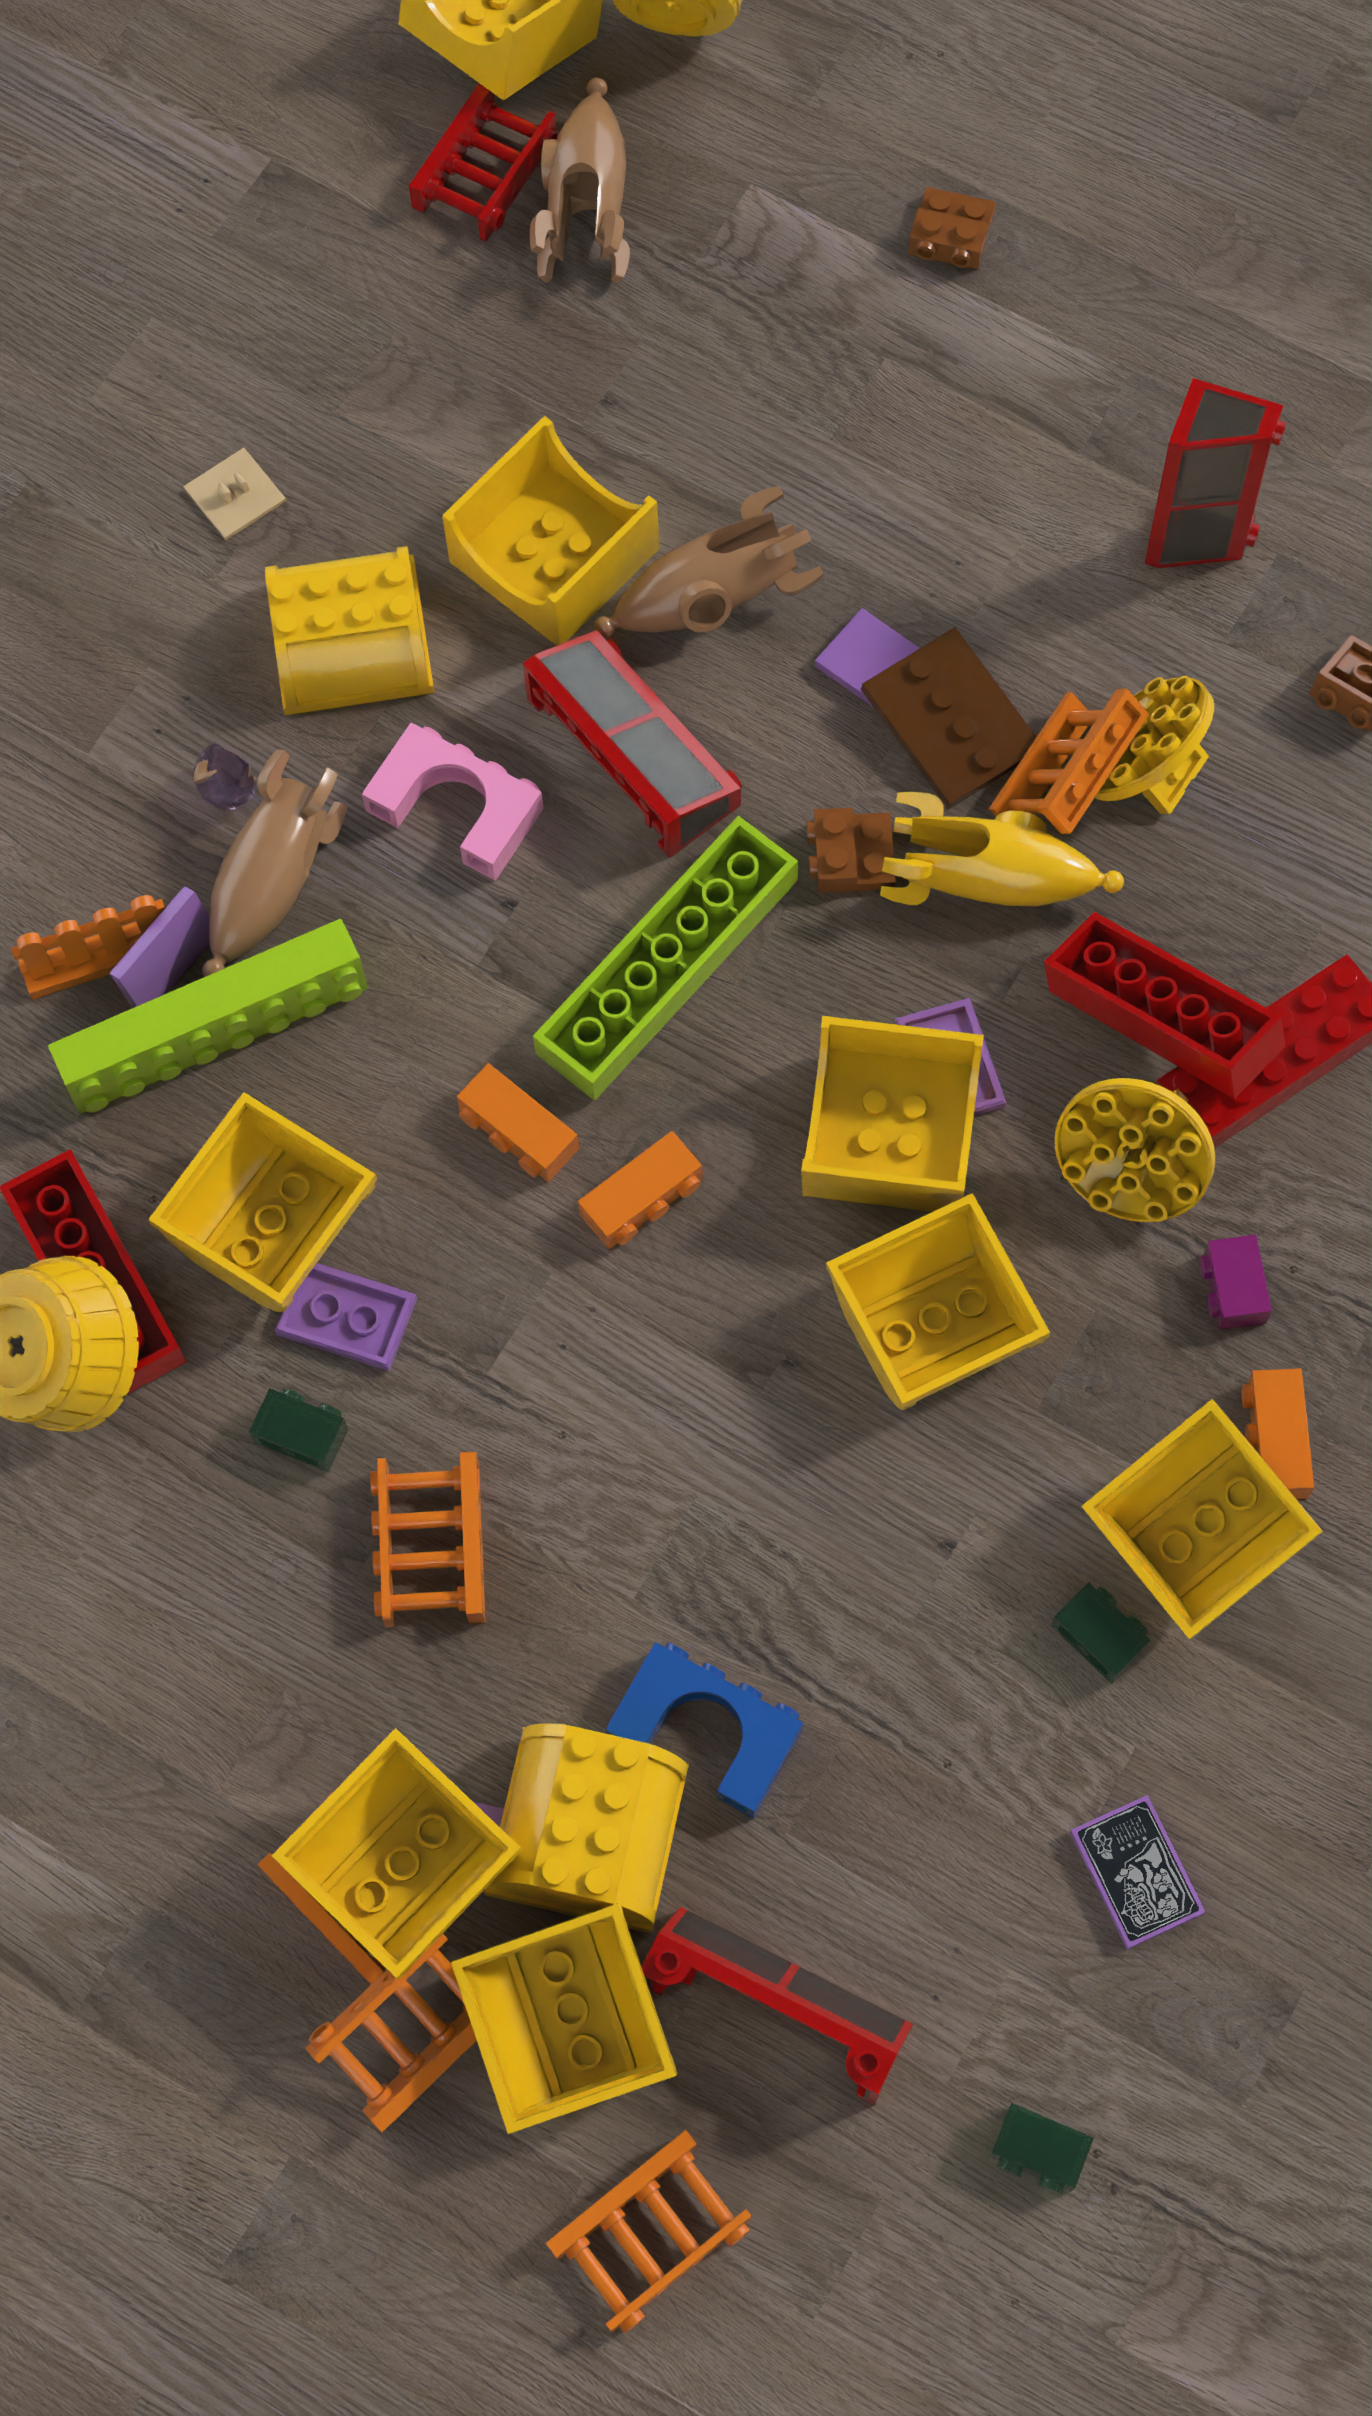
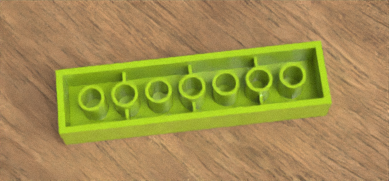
(665, 958)
(209, 1017)

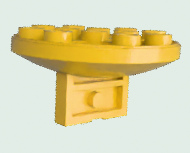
(1166, 747)
(1135, 1150)

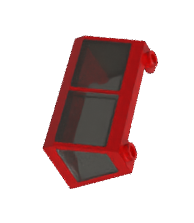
(1213, 477)
(633, 737)
(696, 1945)

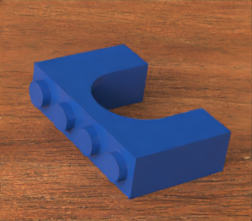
(672, 1680)

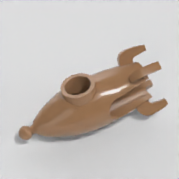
(583, 173)
(714, 574)
(269, 861)

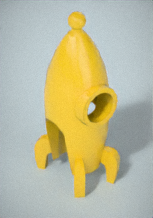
(997, 863)

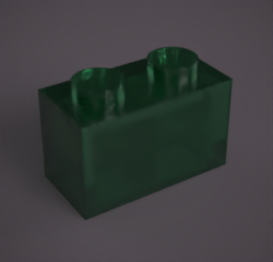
(299, 1429)
(1101, 1631)
(1040, 2149)

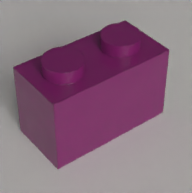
(1236, 1282)

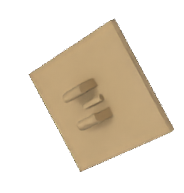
(234, 493)

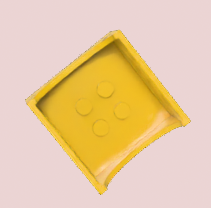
(503, 40)
(548, 535)
(891, 1114)

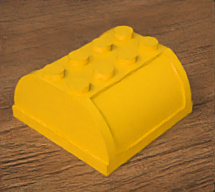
(348, 632)
(261, 1203)
(935, 1302)
(1201, 1519)
(590, 1822)
(396, 1853)
(563, 2018)

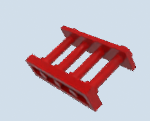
(464, 134)

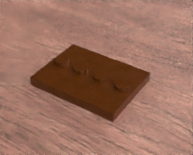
(950, 717)

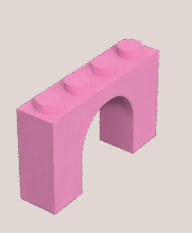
(425, 760)

